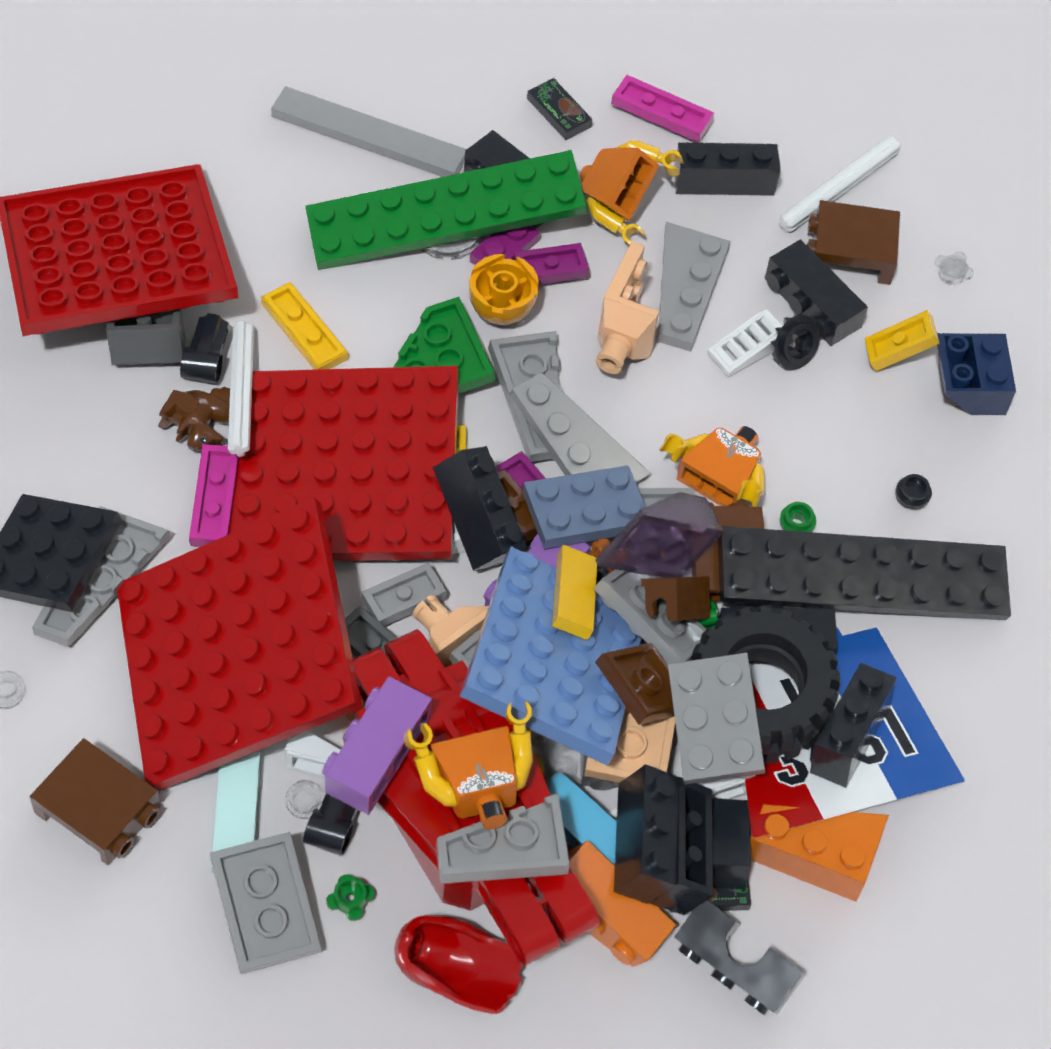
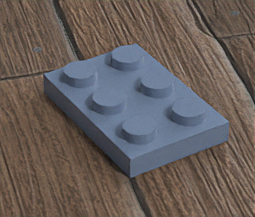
(583, 505)

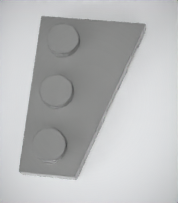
(525, 846)

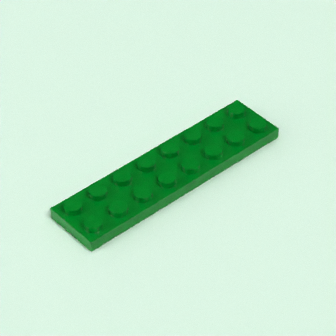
(445, 209)

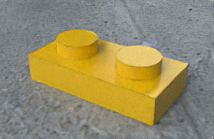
(901, 340)

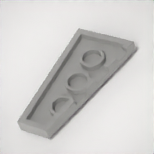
(687, 283)
(517, 361)
(569, 432)
(125, 556)

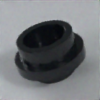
(913, 491)

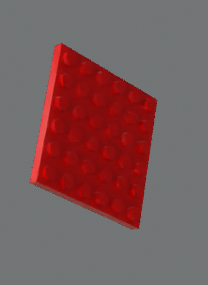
(114, 249)
(361, 449)
(237, 646)

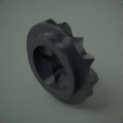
(805, 344)

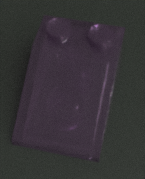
(664, 537)

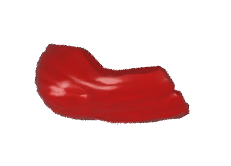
(458, 962)

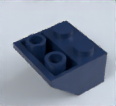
(977, 372)

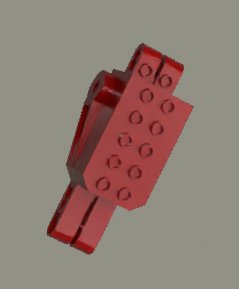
(526, 909)

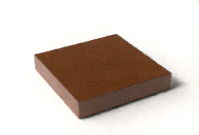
(640, 681)

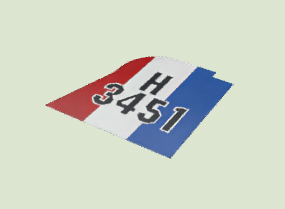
(899, 763)

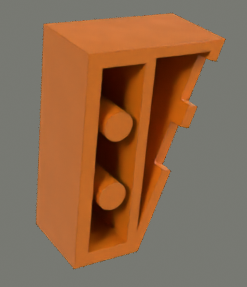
(824, 853)
(626, 925)

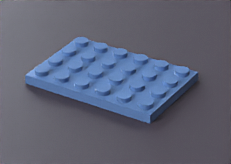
(554, 671)

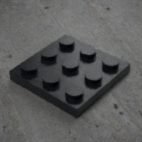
(52, 550)

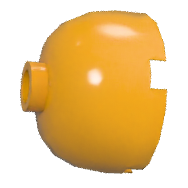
(503, 289)

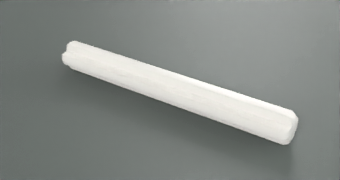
(840, 183)
(241, 389)

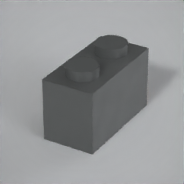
(147, 339)

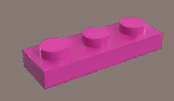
(662, 108)
(213, 495)

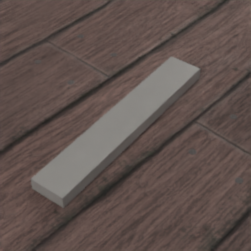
(368, 132)

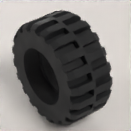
(797, 651)

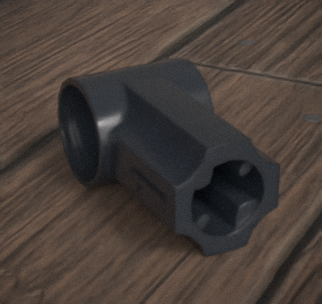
(204, 356)
(330, 826)

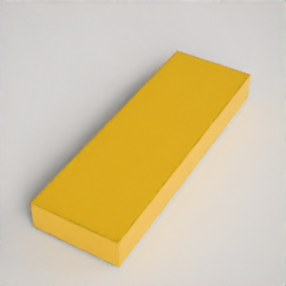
(304, 327)
(574, 592)

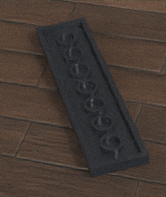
(863, 573)

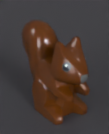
(193, 414)

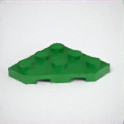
(448, 339)

